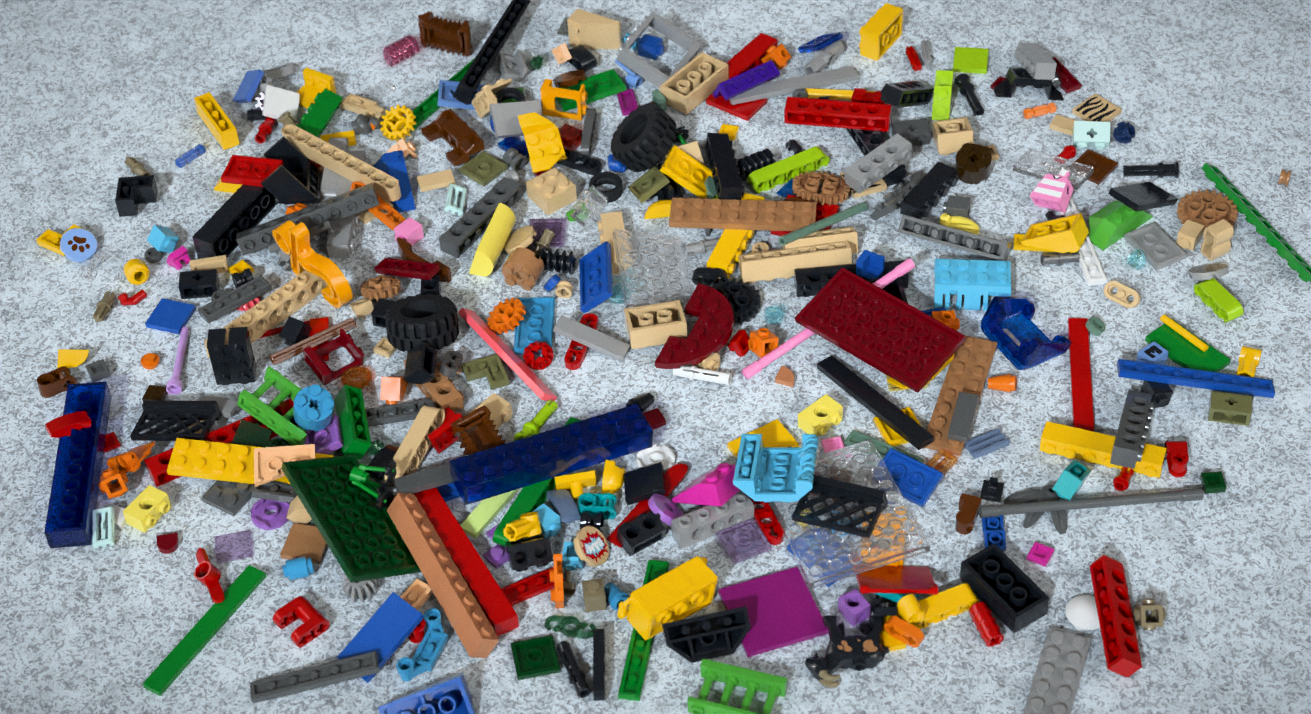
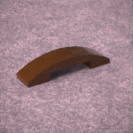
(406, 253)

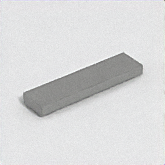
(591, 338)

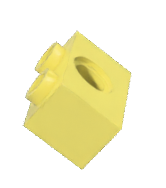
(820, 416)
(147, 508)

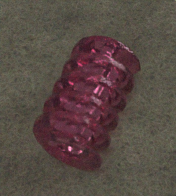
(400, 50)

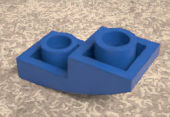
(994, 532)

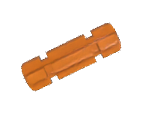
(1039, 110)

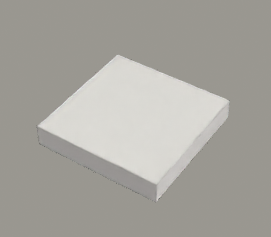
(279, 101)

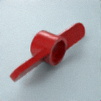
(209, 576)

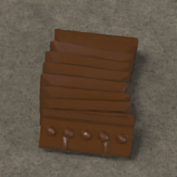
(445, 34)
(476, 431)

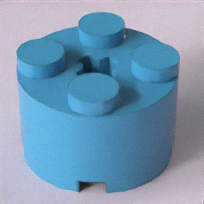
(313, 408)

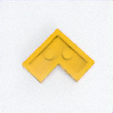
(51, 240)

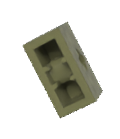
(1230, 408)

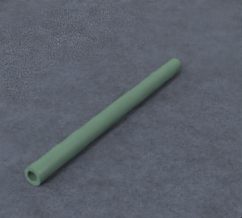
(821, 224)

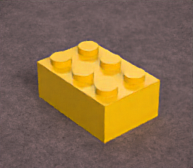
(881, 31)

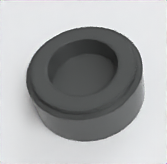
(153, 255)

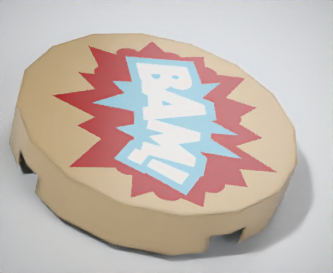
(591, 546)

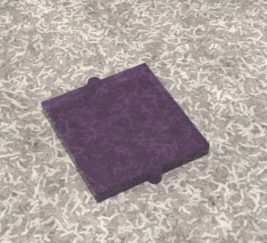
(233, 546)

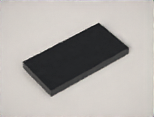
(1142, 196)

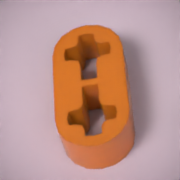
(904, 631)

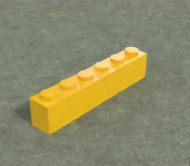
(731, 245)
(1096, 448)

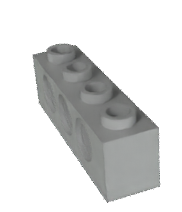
(878, 163)
(710, 519)

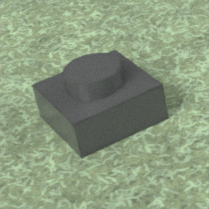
(98, 370)

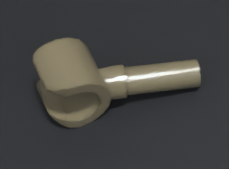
(569, 587)

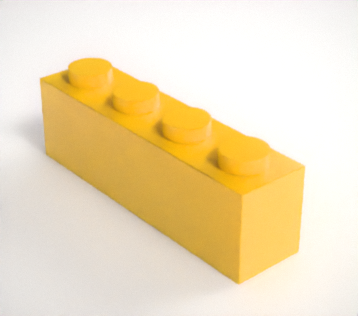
(216, 121)

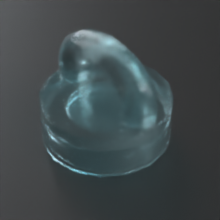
(1135, 259)
(773, 315)

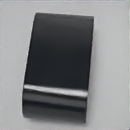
(582, 58)

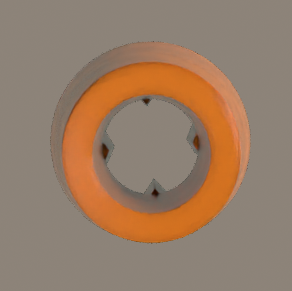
(1003, 383)

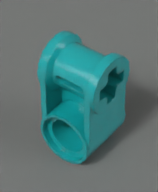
(598, 503)

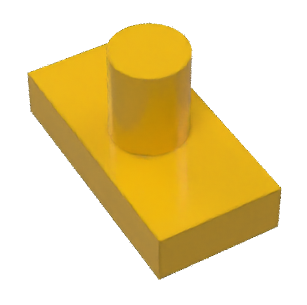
(576, 482)

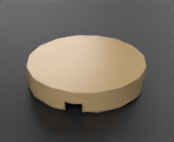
(520, 238)

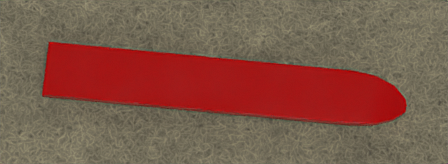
(672, 479)

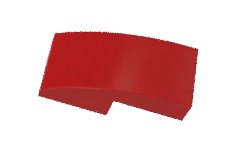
(62, 425)

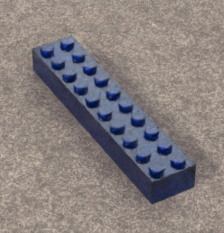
(550, 454)
(78, 468)

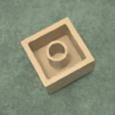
(951, 134)
(551, 191)

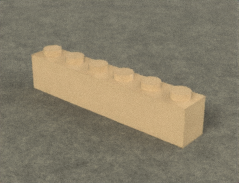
(782, 262)

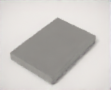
(506, 116)
(1156, 245)

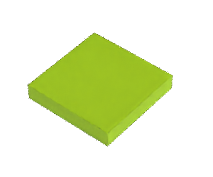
(970, 60)

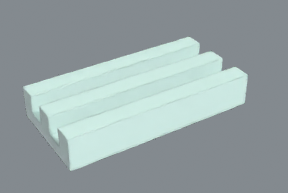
(453, 208)
(111, 527)

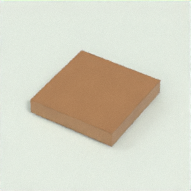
(304, 541)

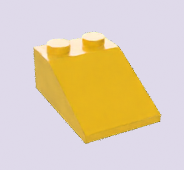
(1057, 235)

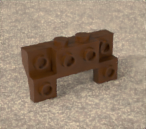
(456, 134)

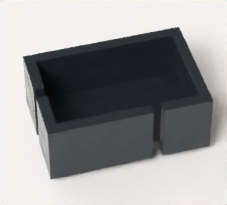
(233, 361)

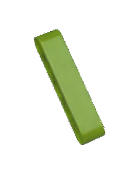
(786, 169)

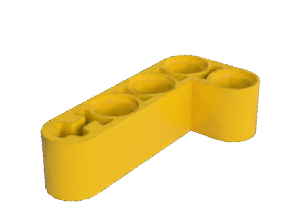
(936, 607)

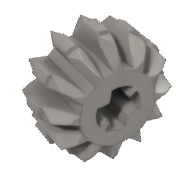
(359, 589)

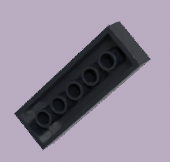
(240, 212)

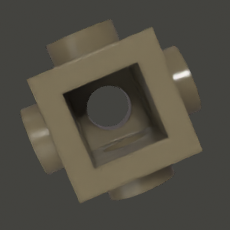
(1156, 616)

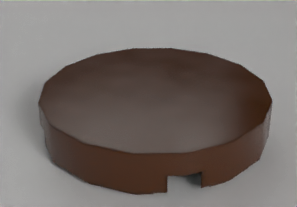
(569, 78)

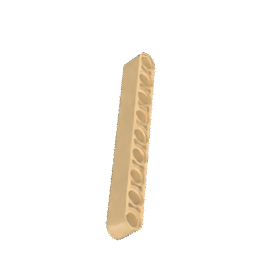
(342, 162)

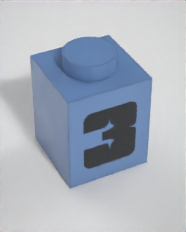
(1153, 354)

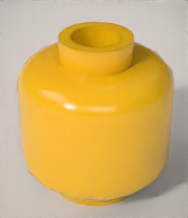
(136, 271)

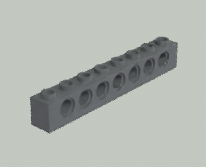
(314, 215)

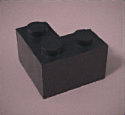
(134, 191)

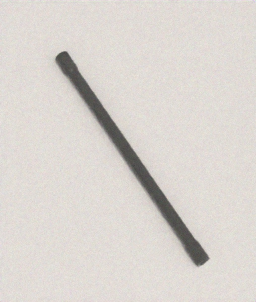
(1182, 495)

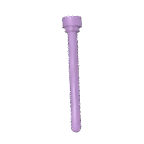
(174, 385)

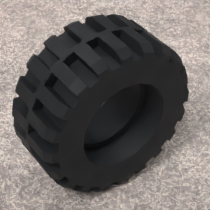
(643, 137)
(422, 319)

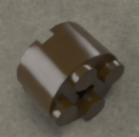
(973, 163)

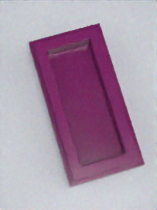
(627, 101)

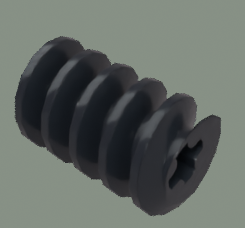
(754, 162)
(558, 261)

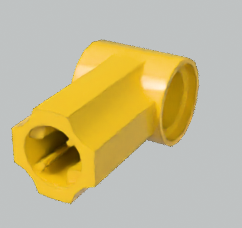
(1248, 361)
(526, 526)

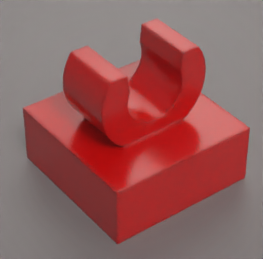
(739, 343)

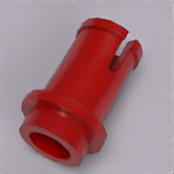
(1068, 152)
(1121, 482)

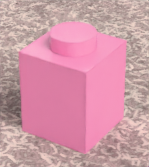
(409, 231)

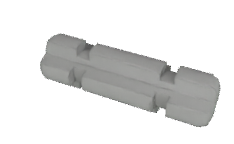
(926, 53)

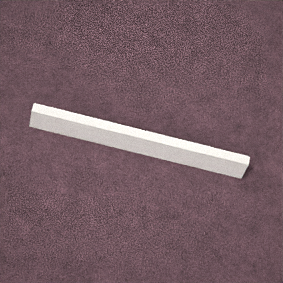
(1088, 259)

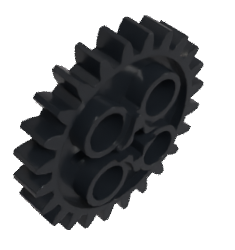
(742, 297)

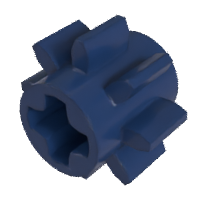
(1124, 132)

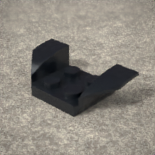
(1021, 78)

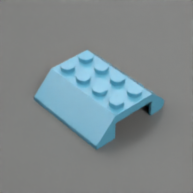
(972, 280)
(775, 472)

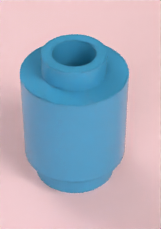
(298, 568)

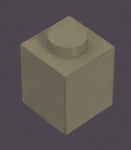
(594, 595)

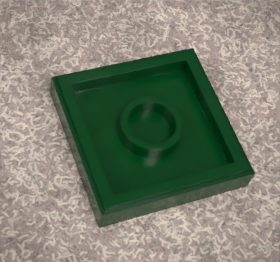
(535, 657)

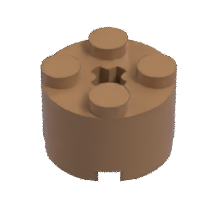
(522, 268)

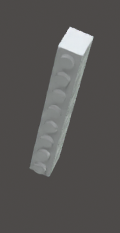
(342, 242)

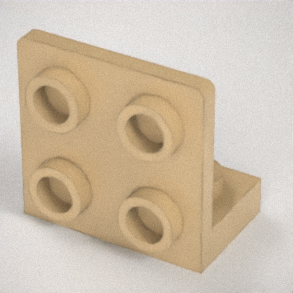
(487, 97)

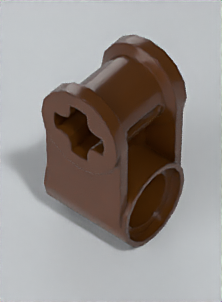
(55, 382)

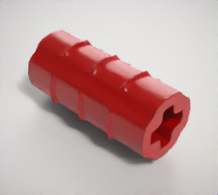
(986, 624)

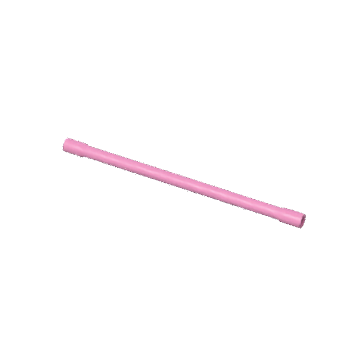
(757, 366)

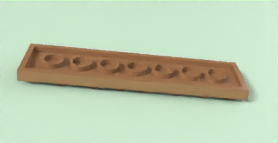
(741, 214)
(965, 374)

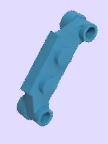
(428, 650)

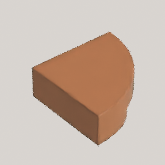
(785, 377)

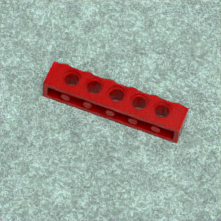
(837, 114)
(1115, 616)

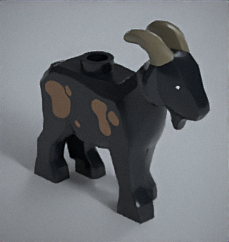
(848, 651)

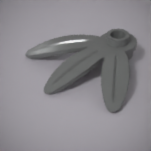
(1046, 494)

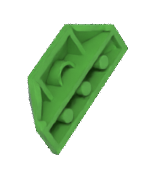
(1113, 222)

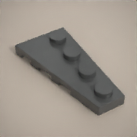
(896, 197)
(328, 227)

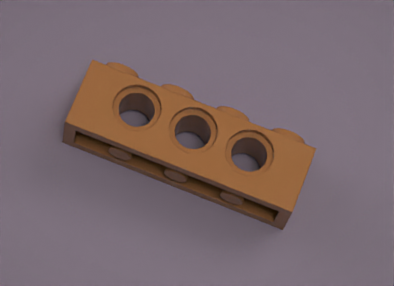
(442, 392)

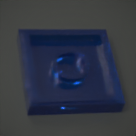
(820, 42)

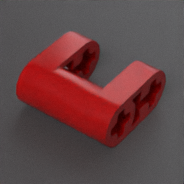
(313, 621)

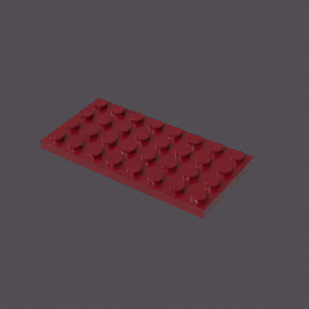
(880, 329)

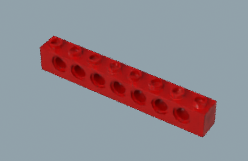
(158, 464)

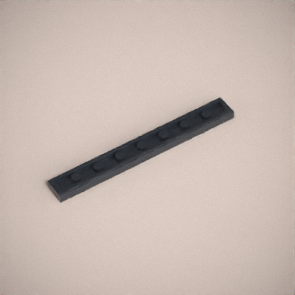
(875, 403)

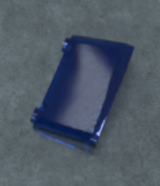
(1017, 336)

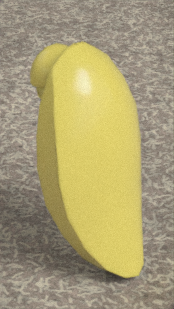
(959, 223)

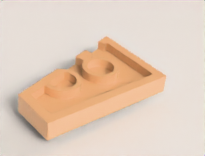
(270, 460)

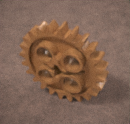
(809, 184)
(1206, 208)

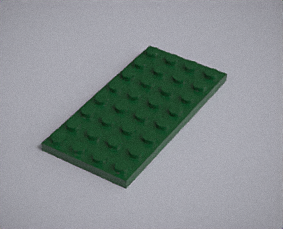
(346, 517)

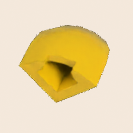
(658, 209)
(71, 358)
(612, 477)

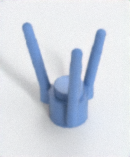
(633, 79)

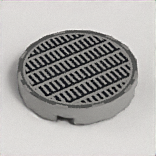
(1207, 271)

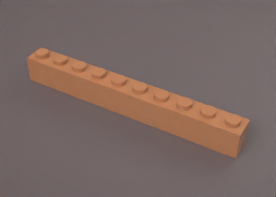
(443, 576)

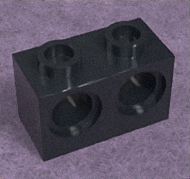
(644, 536)
(528, 546)

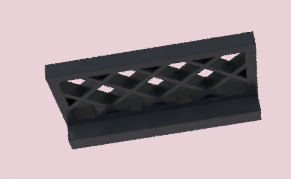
(176, 412)
(845, 493)

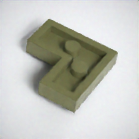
(488, 367)

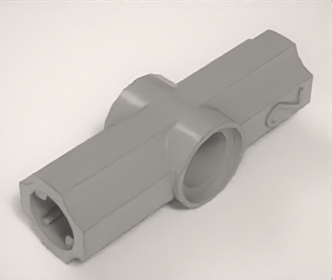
(824, 58)

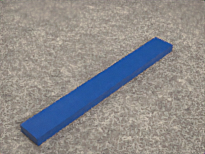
(1195, 378)

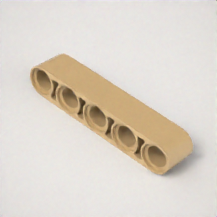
(416, 441)

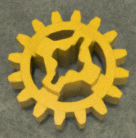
(398, 123)

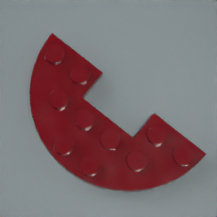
(708, 334)

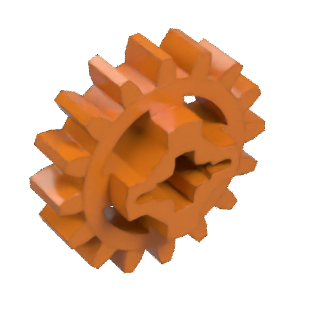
(506, 315)

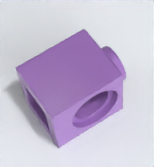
(854, 607)

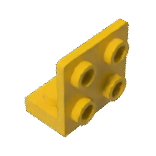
(314, 83)

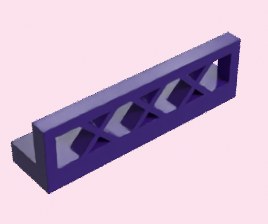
(747, 80)

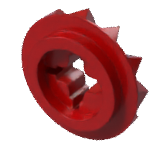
(541, 362)

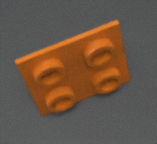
(131, 460)

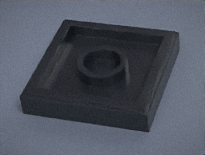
(644, 482)

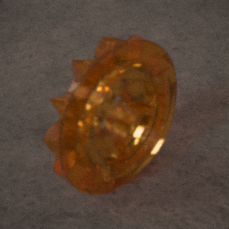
(355, 373)

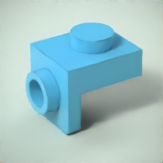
(570, 559)

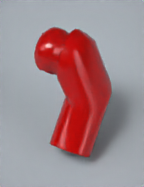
(132, 300)

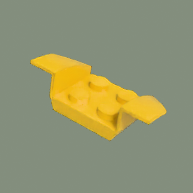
(542, 141)

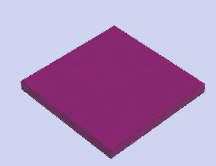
(778, 611)

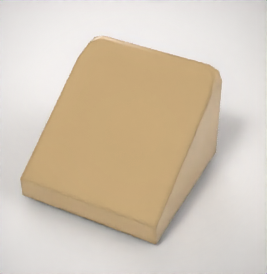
(362, 307)

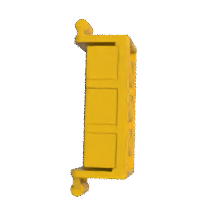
(670, 597)

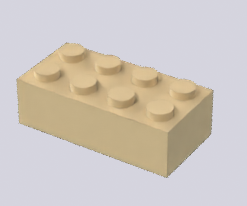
(694, 82)

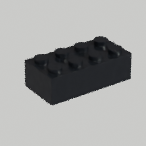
(1004, 588)

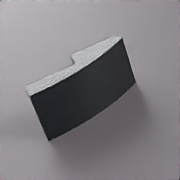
(381, 459)
(883, 606)

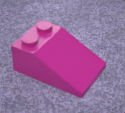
(710, 488)

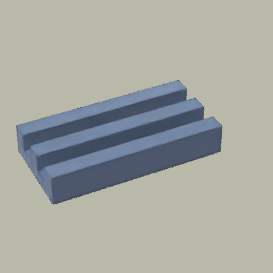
(984, 441)

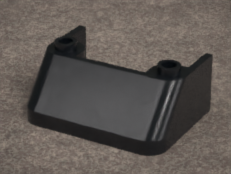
(294, 181)

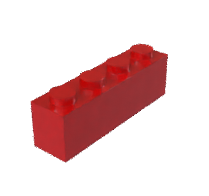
(751, 55)

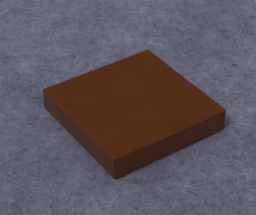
(1102, 165)

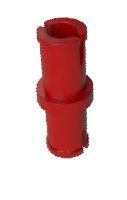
(265, 129)

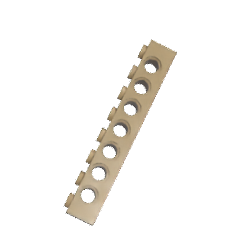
(278, 306)

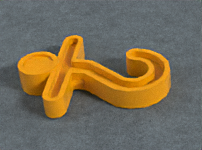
(296, 241)

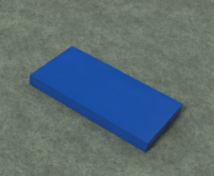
(595, 277)
(384, 631)

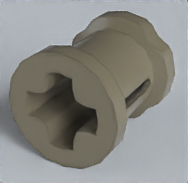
(287, 119)

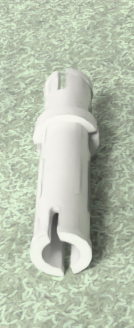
(703, 374)

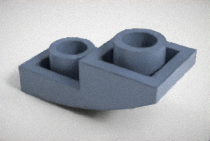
(563, 505)

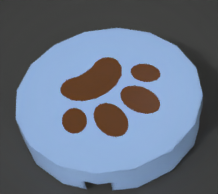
(78, 245)

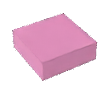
(832, 444)

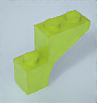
(942, 95)

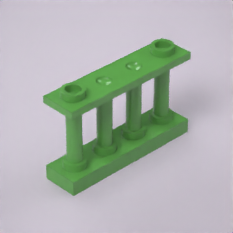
(266, 414)
(735, 676)

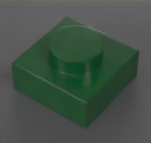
(1213, 482)

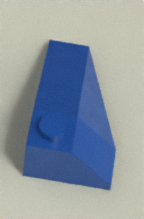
(394, 165)
(442, 697)

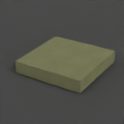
(483, 168)
(648, 184)

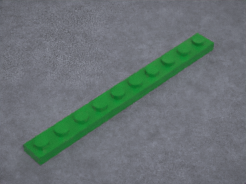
(1262, 226)

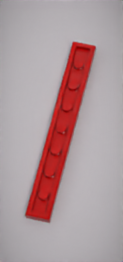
(1080, 374)

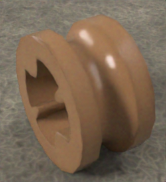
(1284, 177)

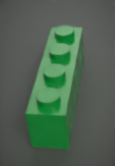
(320, 112)
(353, 421)

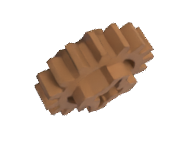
(380, 287)

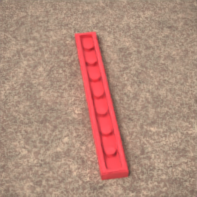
(507, 355)

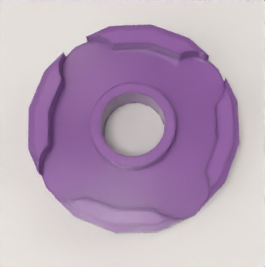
(665, 507)
(273, 521)

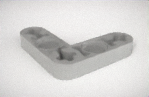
(275, 73)

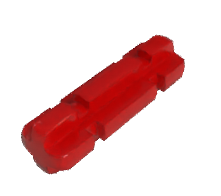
(913, 58)

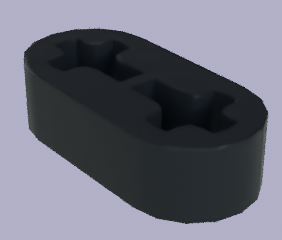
(708, 275)

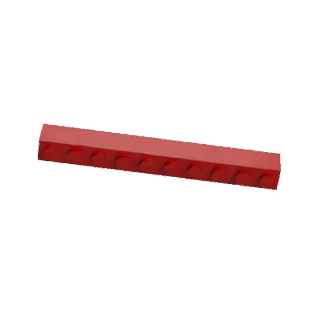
(470, 565)

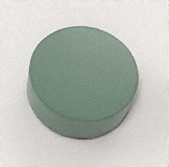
(1095, 326)

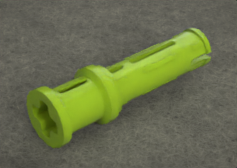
(532, 427)

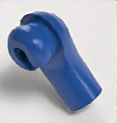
(615, 165)

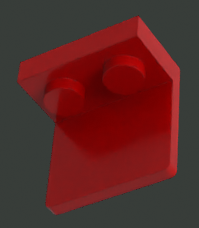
(443, 436)

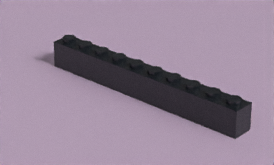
(490, 50)

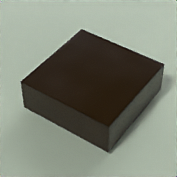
(155, 393)

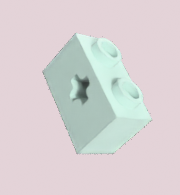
(1099, 131)

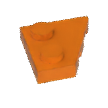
(556, 576)

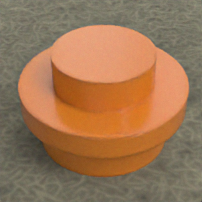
(150, 361)

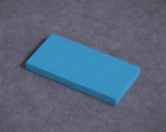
(537, 323)

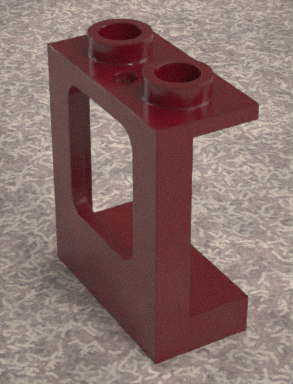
(315, 360)

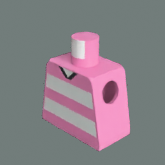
(1053, 191)

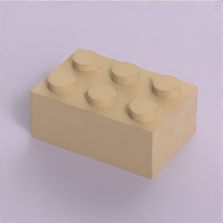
(654, 324)

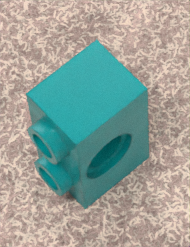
(1071, 479)

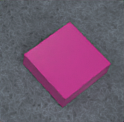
(1040, 554)

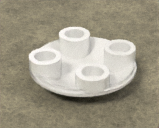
(1082, 612)

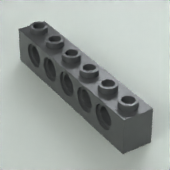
(476, 220)
(954, 237)
(1132, 429)

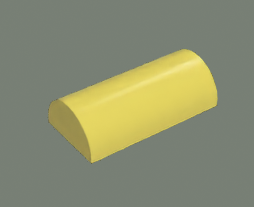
(493, 241)

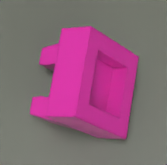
(177, 256)

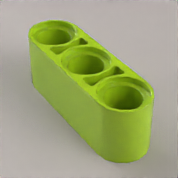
(1219, 299)

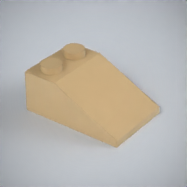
(593, 31)

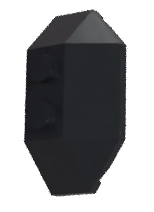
(708, 634)

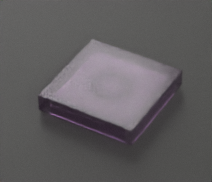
(558, 226)
(743, 541)

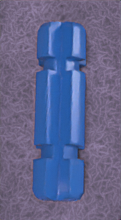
(190, 155)

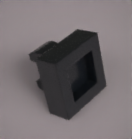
(665, 193)
(992, 490)

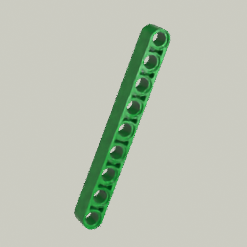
(527, 501)

